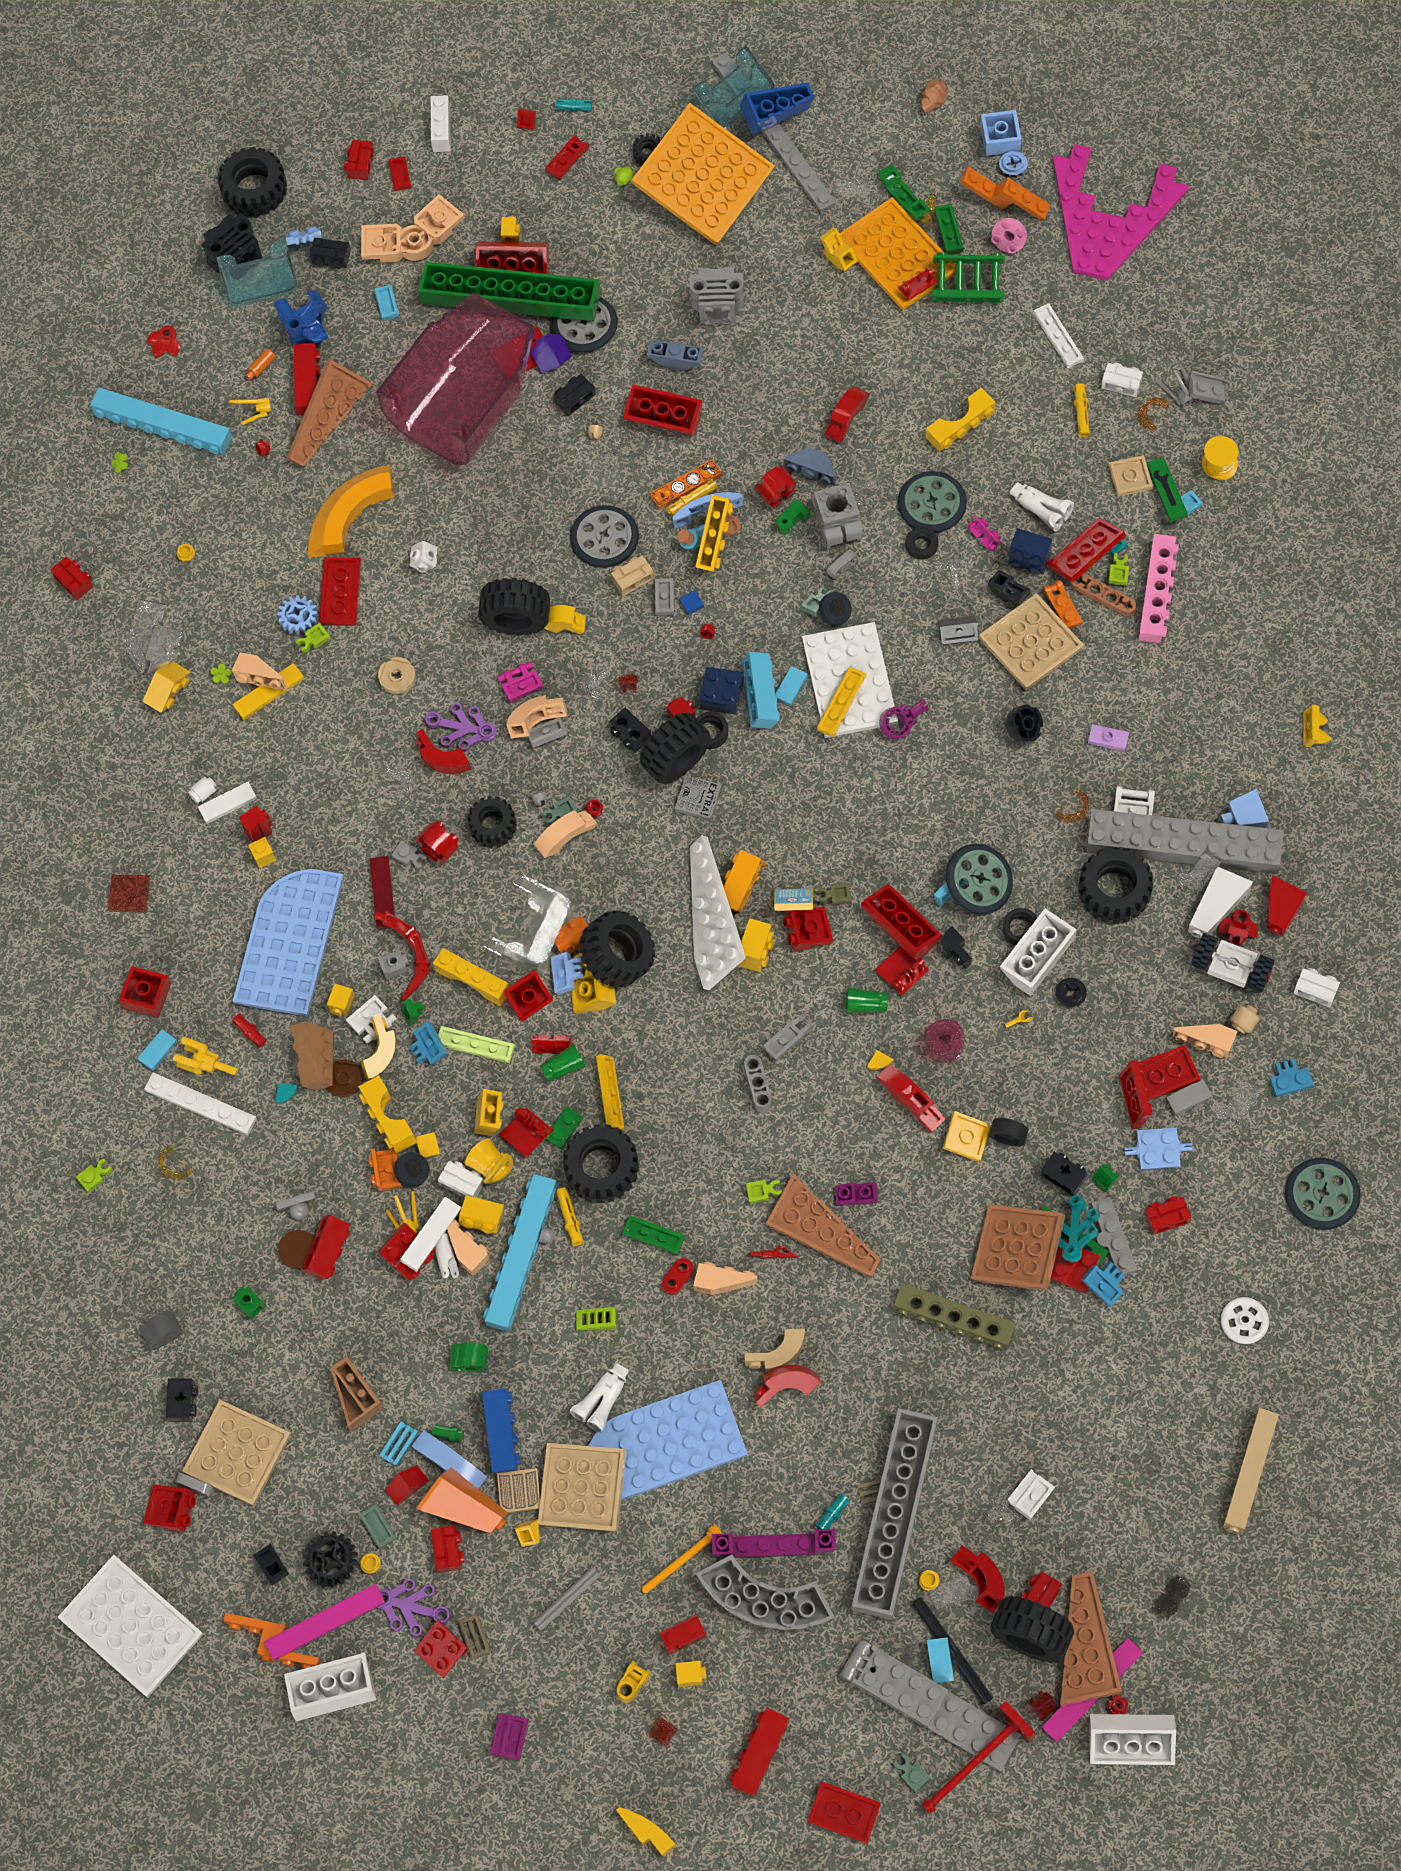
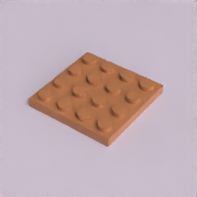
(1018, 1247)

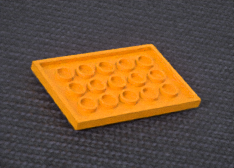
(894, 250)

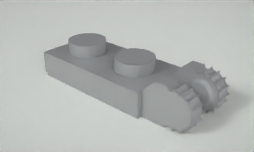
(787, 1038)

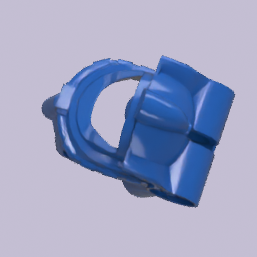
(306, 322)

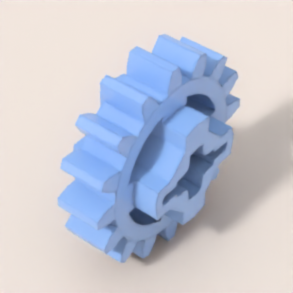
(306, 617)

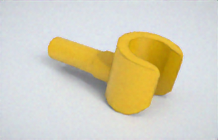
(1021, 1018)

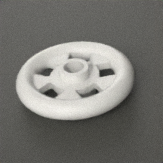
(1234, 1332)

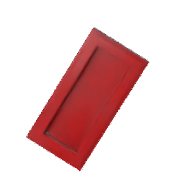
(399, 173)

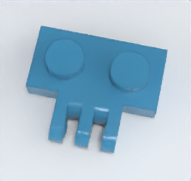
(428, 1044)
(1290, 1079)
(1104, 1282)

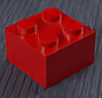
(145, 991)

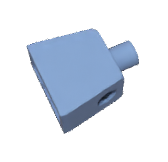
(1246, 811)

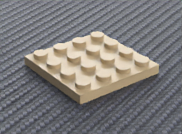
(1031, 641)
(236, 1452)
(582, 1487)

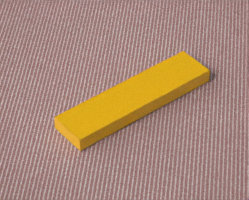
(264, 695)
(841, 702)
(610, 1091)

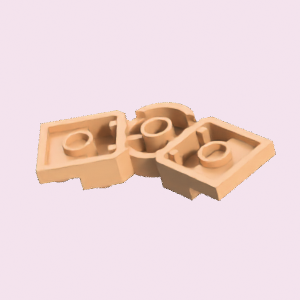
(431, 228)

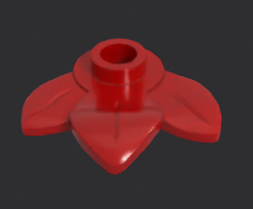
(163, 343)
(1225, 924)

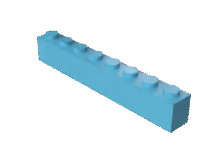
(161, 421)
(520, 1253)

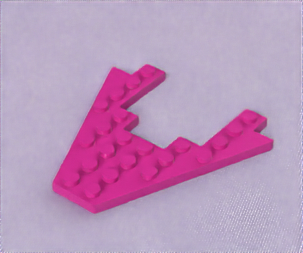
(1101, 240)

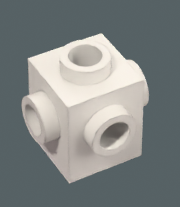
(423, 556)

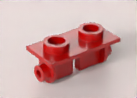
(918, 284)
(543, 1044)

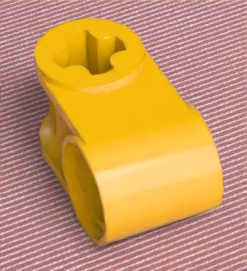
(634, 1678)

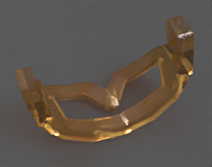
(1145, 422)
(1081, 814)

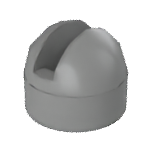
(538, 797)
(546, 1235)

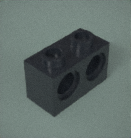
(633, 728)

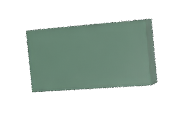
(377, 1526)

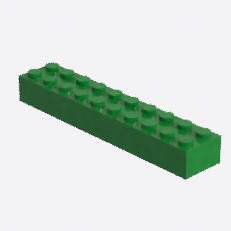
(511, 290)

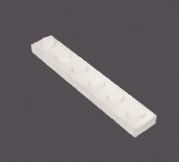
(200, 1103)

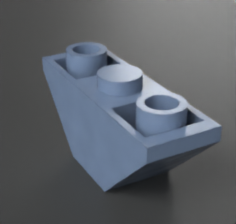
(674, 355)
(812, 465)

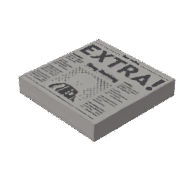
(698, 797)

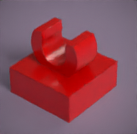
(526, 119)
(1238, 929)

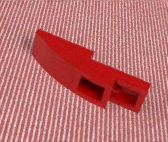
(911, 1096)

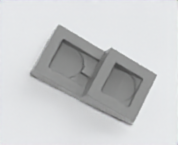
(1189, 1096)

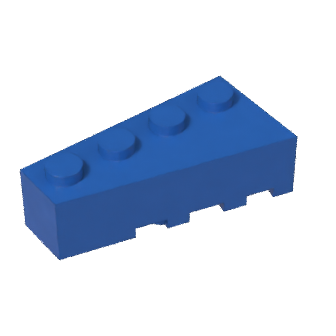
(775, 105)
(500, 1430)

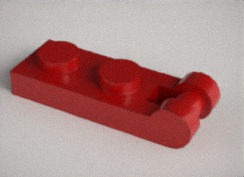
(566, 157)

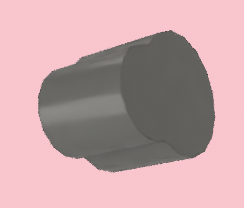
(160, 1330)

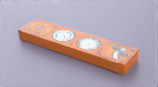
(685, 484)

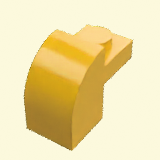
(836, 251)
(565, 617)

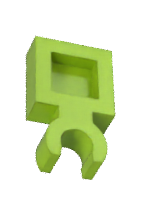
(1119, 571)
(314, 636)
(91, 1177)
(759, 1191)

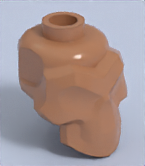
(934, 95)

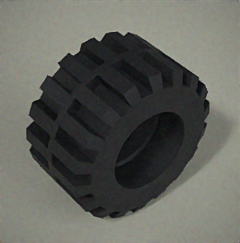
(489, 808)

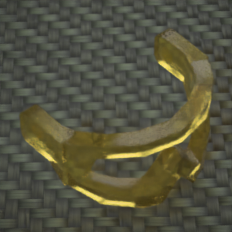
(928, 217)
(172, 1175)

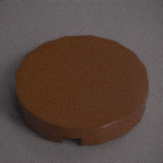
(346, 1083)
(294, 1248)

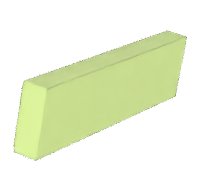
(476, 1044)

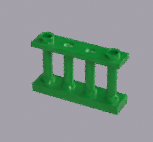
(959, 294)

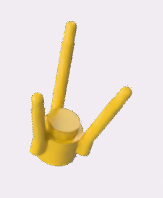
(262, 406)
(412, 1224)

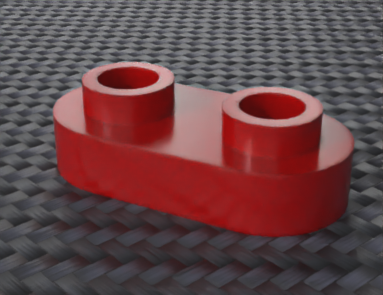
(677, 1275)

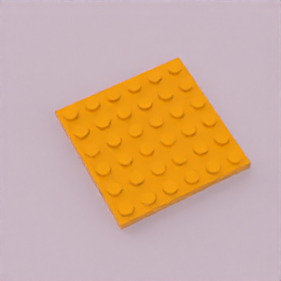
(702, 174)

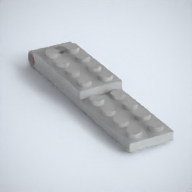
(926, 1703)

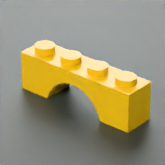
(943, 433)
(482, 981)
(397, 1131)

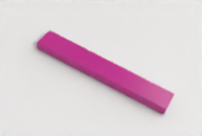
(324, 1622)
(1068, 1715)

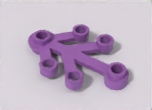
(463, 728)
(408, 1606)

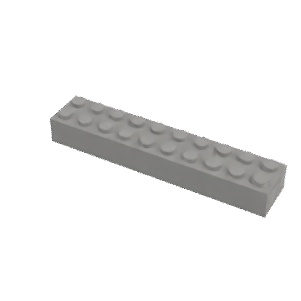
(1186, 840)
(894, 1514)

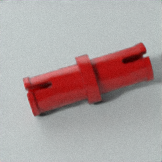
(249, 1030)

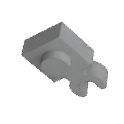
(406, 854)

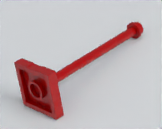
(1015, 1724)

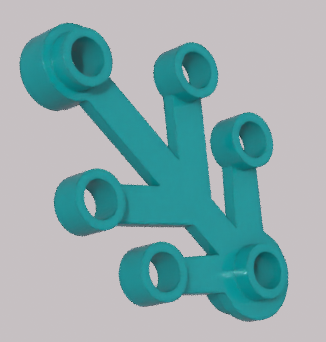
(1073, 1251)

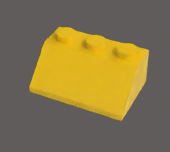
(591, 993)

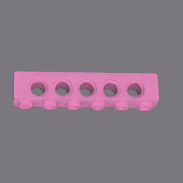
(1161, 546)

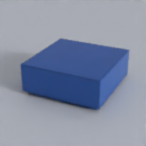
(691, 602)

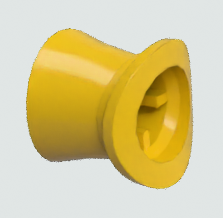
(1220, 458)
(489, 1161)

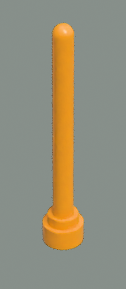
(681, 1560)

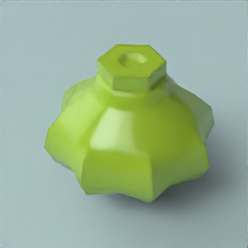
(623, 175)

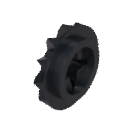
(1074, 985)

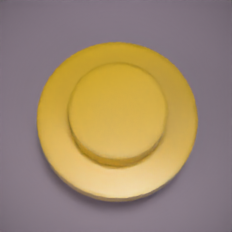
(185, 552)
(370, 1563)
(928, 1580)

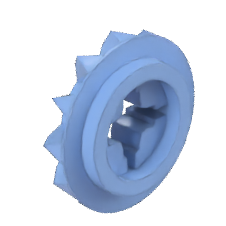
(1018, 159)

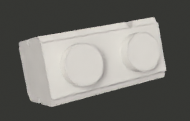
(1122, 379)
(1316, 987)
(460, 1180)

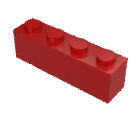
(305, 374)
(759, 1752)

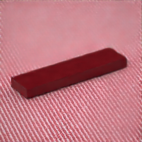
(382, 887)

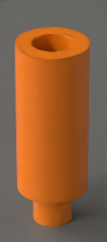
(260, 364)

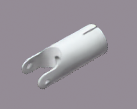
(446, 1257)

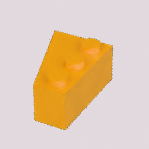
(741, 879)

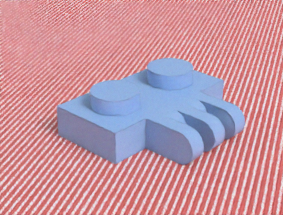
(299, 237)
(565, 972)

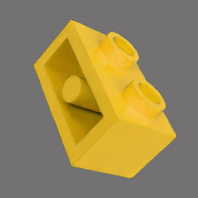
(488, 1112)
(481, 1214)

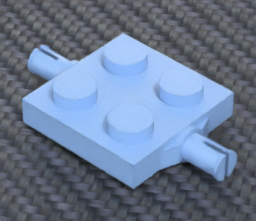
(1158, 1149)

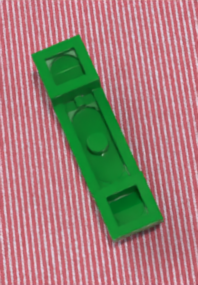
(901, 193)

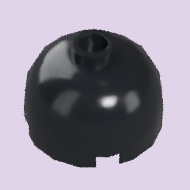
(1024, 723)

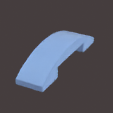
(701, 505)
(446, 1458)

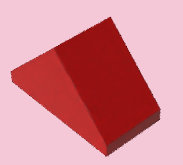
(406, 1484)

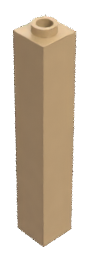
(1250, 1471)

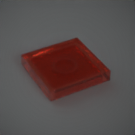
(129, 893)

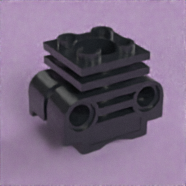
(231, 238)

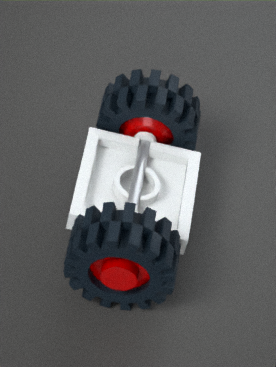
(1232, 963)

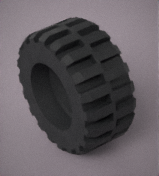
(247, 163)
(514, 606)
(674, 748)
(1115, 862)
(602, 960)
(593, 1140)
(1032, 1629)

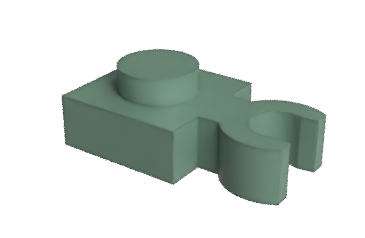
(811, 604)
(560, 809)
(914, 1775)

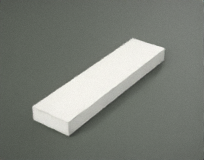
(1058, 335)
(430, 1234)

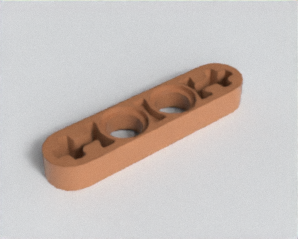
(1104, 592)

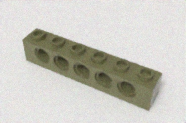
(947, 1308)

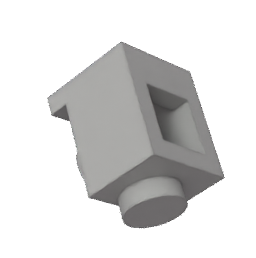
(392, 970)

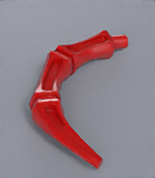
(414, 939)

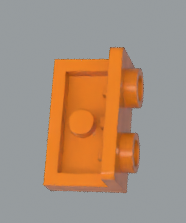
(569, 935)
(383, 1166)

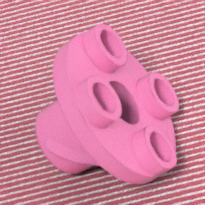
(1009, 235)

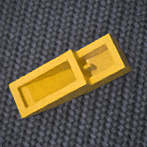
(647, 1831)

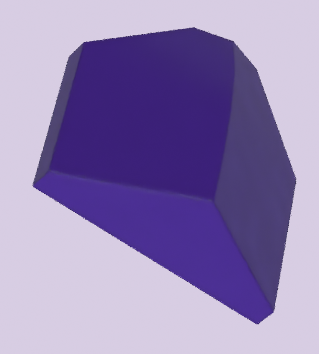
(550, 352)

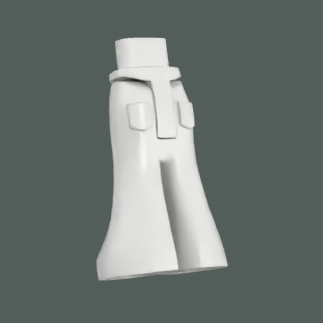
(1047, 508)
(607, 1388)

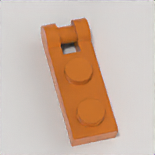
(1062, 604)

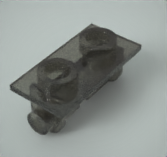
(1169, 1604)

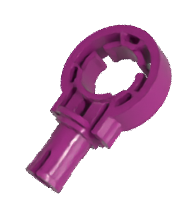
(905, 717)

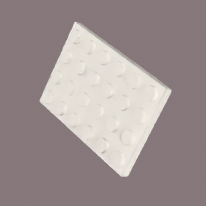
(828, 660)
(130, 1626)

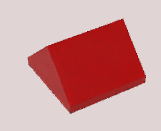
(527, 995)

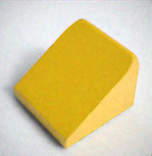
(428, 1145)
(528, 1532)

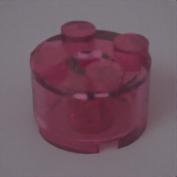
(944, 1030)

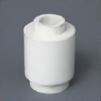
(202, 789)

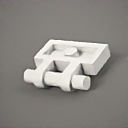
(361, 1021)

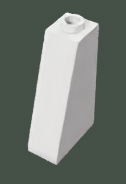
(1219, 899)

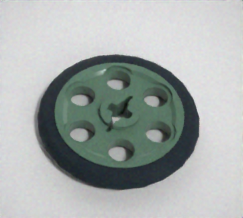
(925, 480)
(994, 860)
(1330, 1169)

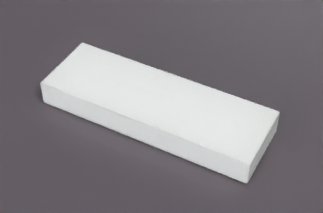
(227, 802)

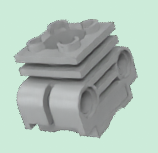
(717, 294)
(837, 525)

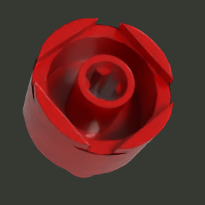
(775, 486)
(437, 842)

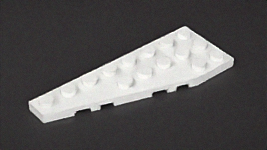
(714, 929)

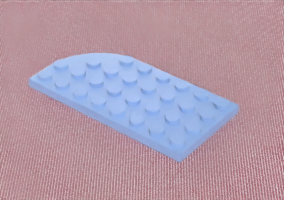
(289, 942)
(674, 1438)

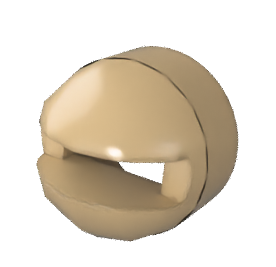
(595, 431)

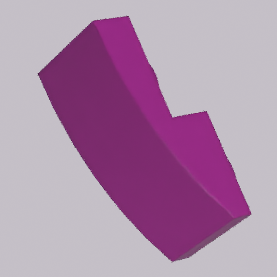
(856, 1194)

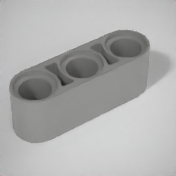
(753, 1076)

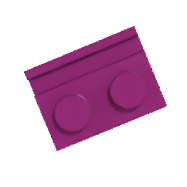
(509, 1737)

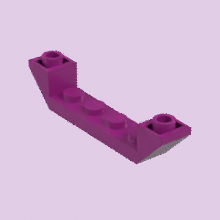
(774, 1545)

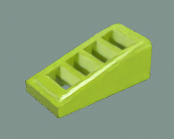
(612, 1325)

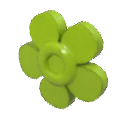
(119, 463)
(221, 674)

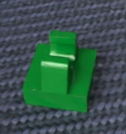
(411, 1011)
(1105, 1177)

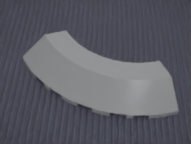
(763, 1603)

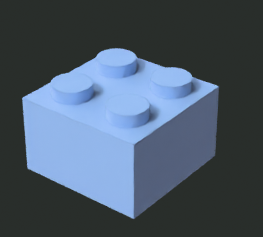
(1000, 132)

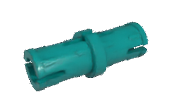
(573, 104)
(833, 1512)

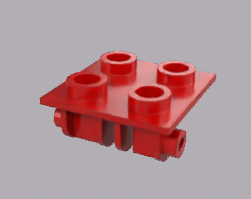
(902, 970)
(525, 1131)
(440, 1649)

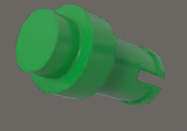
(453, 1434)

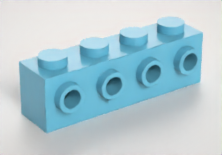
(760, 690)

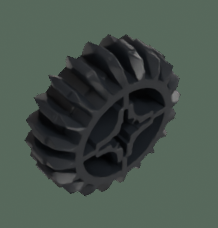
(327, 1567)

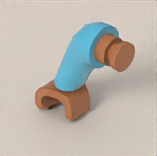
(691, 538)

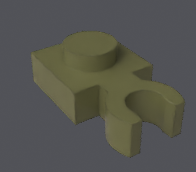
(838, 894)

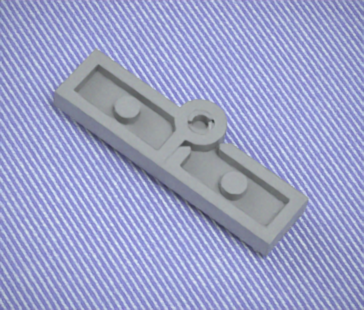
(1113, 1237)

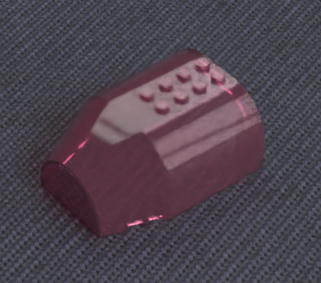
(458, 378)

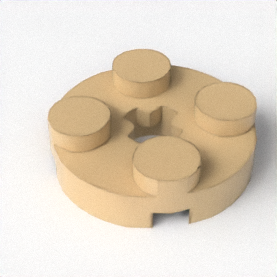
(401, 684)

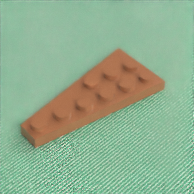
(329, 405)
(814, 1224)
(1089, 1658)

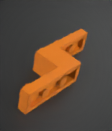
(1004, 193)
(268, 1631)

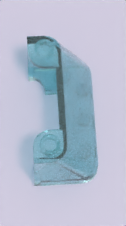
(725, 97)
(259, 278)

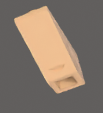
(253, 670)
(1210, 1037)
(468, 1253)
(718, 1280)

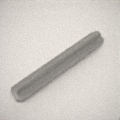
(565, 1599)

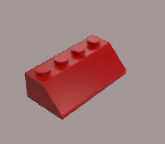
(513, 256)

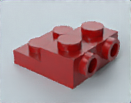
(807, 928)
(396, 1247)
(1072, 1273)
(170, 1508)

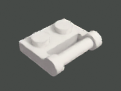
(1133, 806)

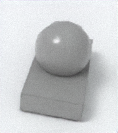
(297, 1205)

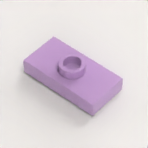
(1108, 737)

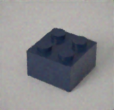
(1030, 551)
(721, 690)

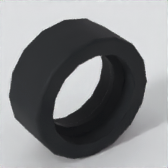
(718, 718)
(1013, 914)
(1008, 1132)

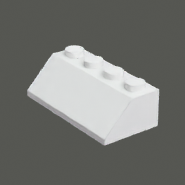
(1038, 951)
(330, 1687)
(1132, 1739)

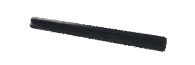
(956, 1656)

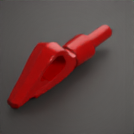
(774, 1254)

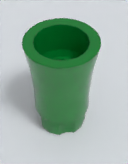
(865, 1000)
(562, 1063)

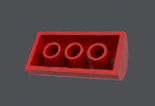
(663, 410)
(901, 921)

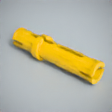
(1081, 408)
(701, 491)
(572, 1224)

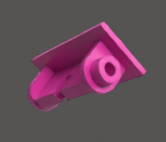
(990, 537)

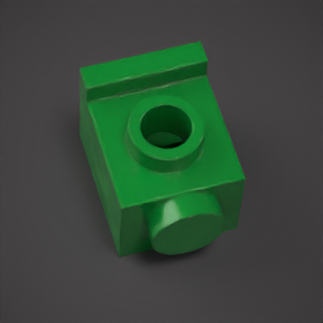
(252, 1307)

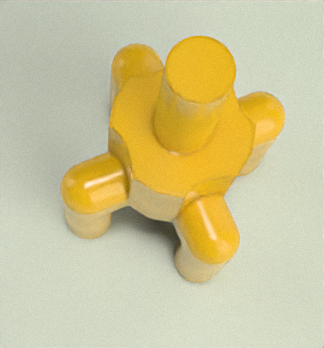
(201, 1060)

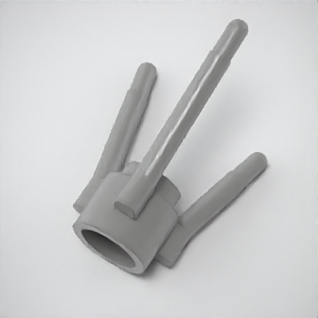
(1183, 394)

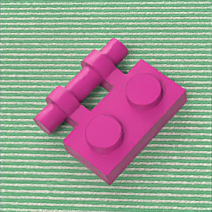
(522, 685)

